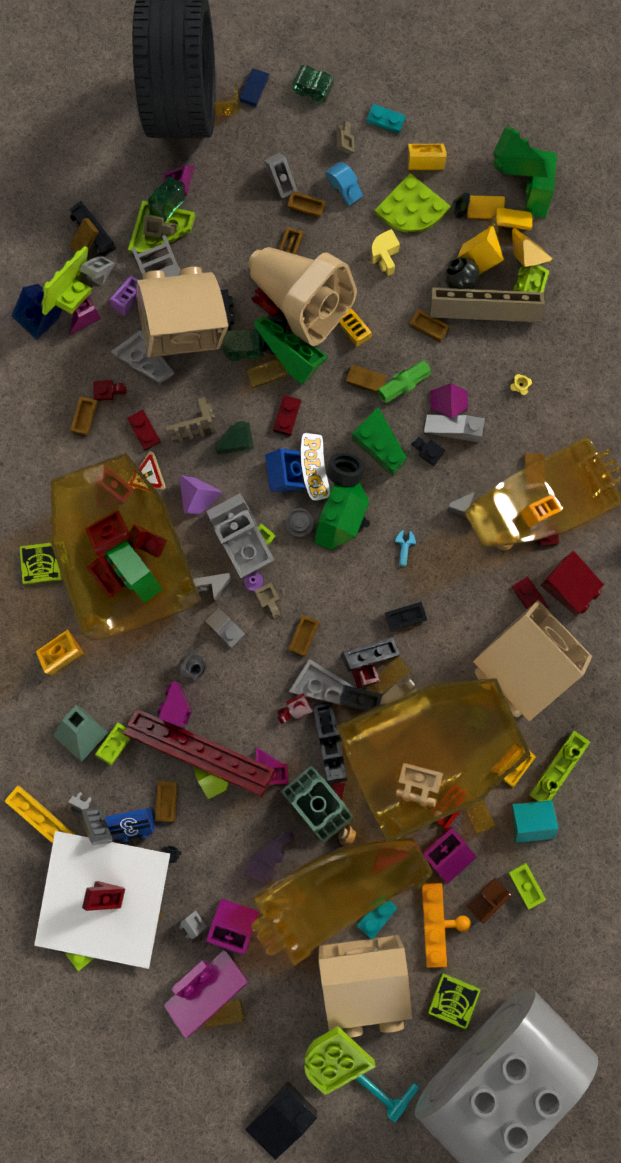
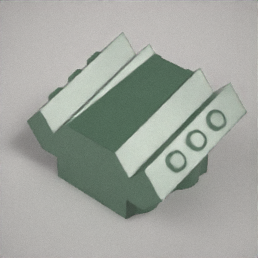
(317, 804)

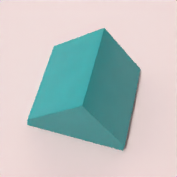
(534, 821)

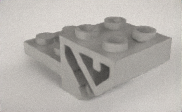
(240, 535)

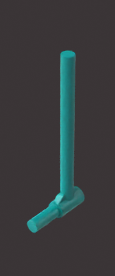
(397, 1105)

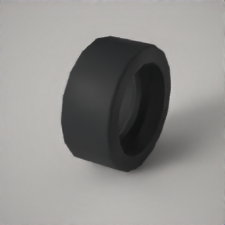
(345, 478)

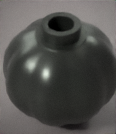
(462, 273)

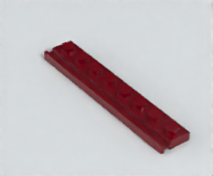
(199, 752)

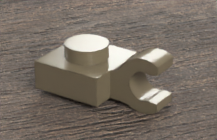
(345, 140)
(156, 227)
(268, 598)

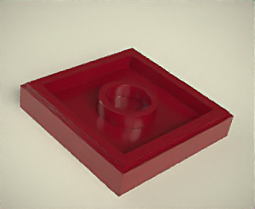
(108, 532)

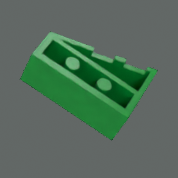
(541, 189)
(380, 443)
(134, 570)

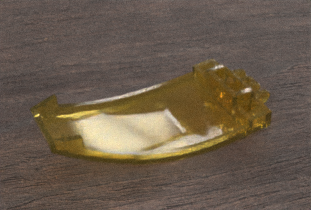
(573, 477)
(334, 893)

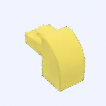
(384, 247)

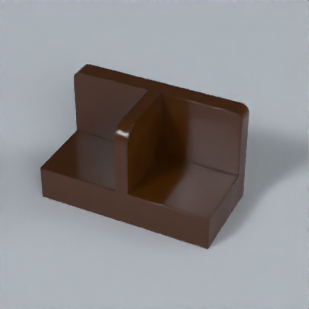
(488, 901)

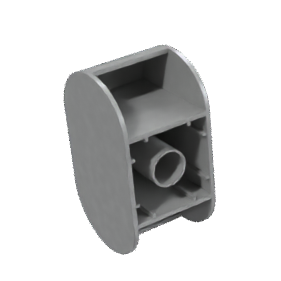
(508, 1083)

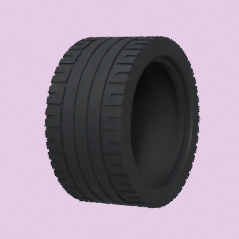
(174, 68)

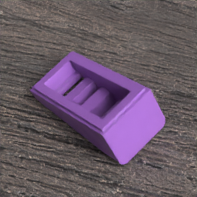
(120, 304)

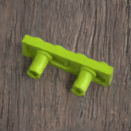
(560, 767)

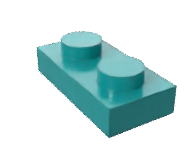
(386, 118)
(376, 919)

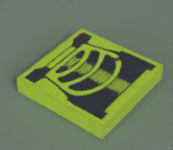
(39, 564)
(454, 1001)

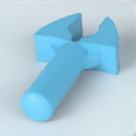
(404, 547)

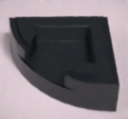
(461, 204)

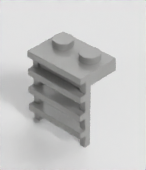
(172, 270)

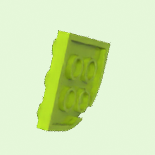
(412, 207)
(335, 1061)

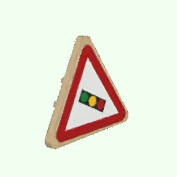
(151, 471)

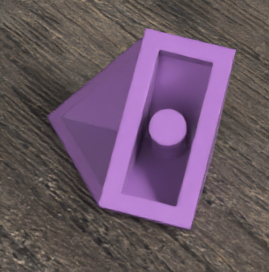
(197, 495)

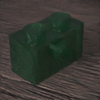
(166, 198)
(243, 344)

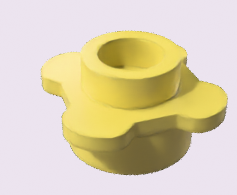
(521, 379)

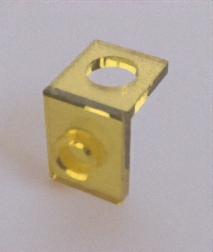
(228, 107)
(494, 223)
(480, 817)

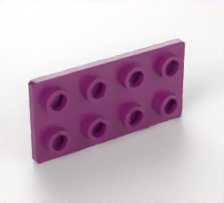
(204, 992)

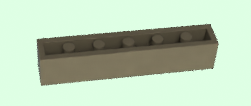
(487, 304)

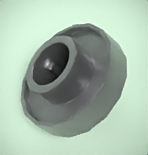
(299, 523)
(191, 666)

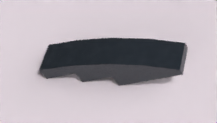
(330, 743)

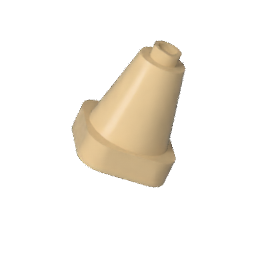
(306, 290)

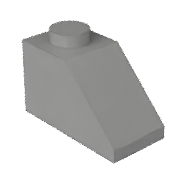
(280, 175)

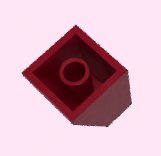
(573, 584)

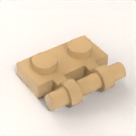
(421, 778)

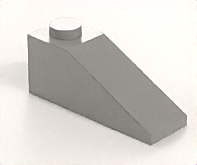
(458, 427)

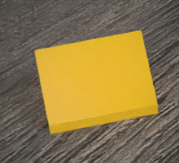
(426, 156)
(483, 250)
(527, 251)
(59, 653)

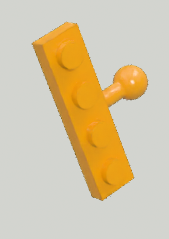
(435, 924)

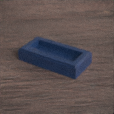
(254, 87)

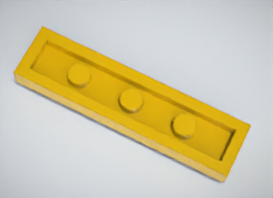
(35, 813)

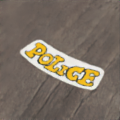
(314, 467)

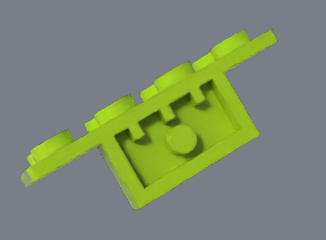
(65, 288)

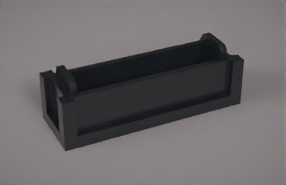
(102, 241)

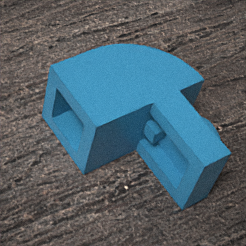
(344, 179)

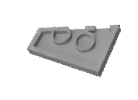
(134, 354)
(319, 683)

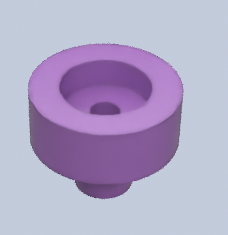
(258, 583)

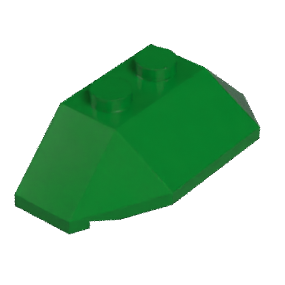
(341, 516)

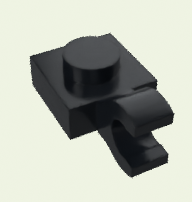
(430, 452)

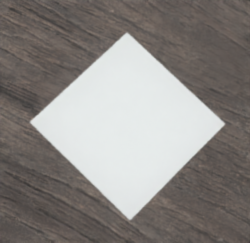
(109, 934)

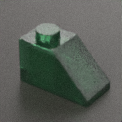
(235, 439)

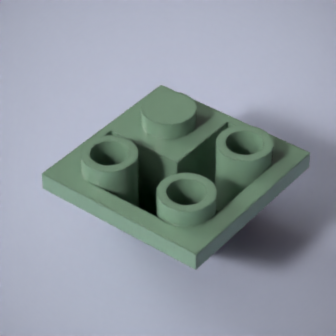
(80, 733)

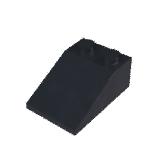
(282, 1121)

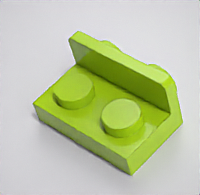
(531, 279)

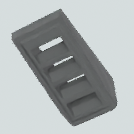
(93, 824)

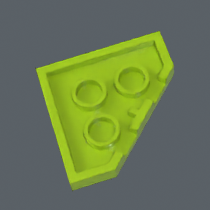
(141, 242)

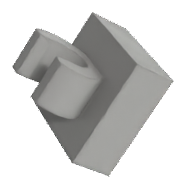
(76, 805)
(193, 925)

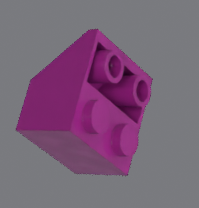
(176, 706)
(448, 854)
(232, 926)

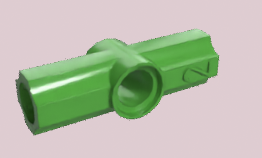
(404, 381)

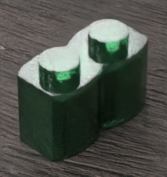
(313, 83)

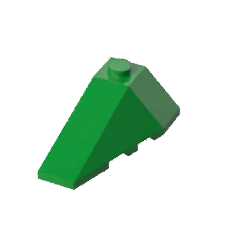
(516, 156)
(297, 358)

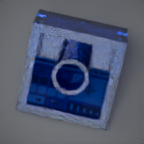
(29, 311)

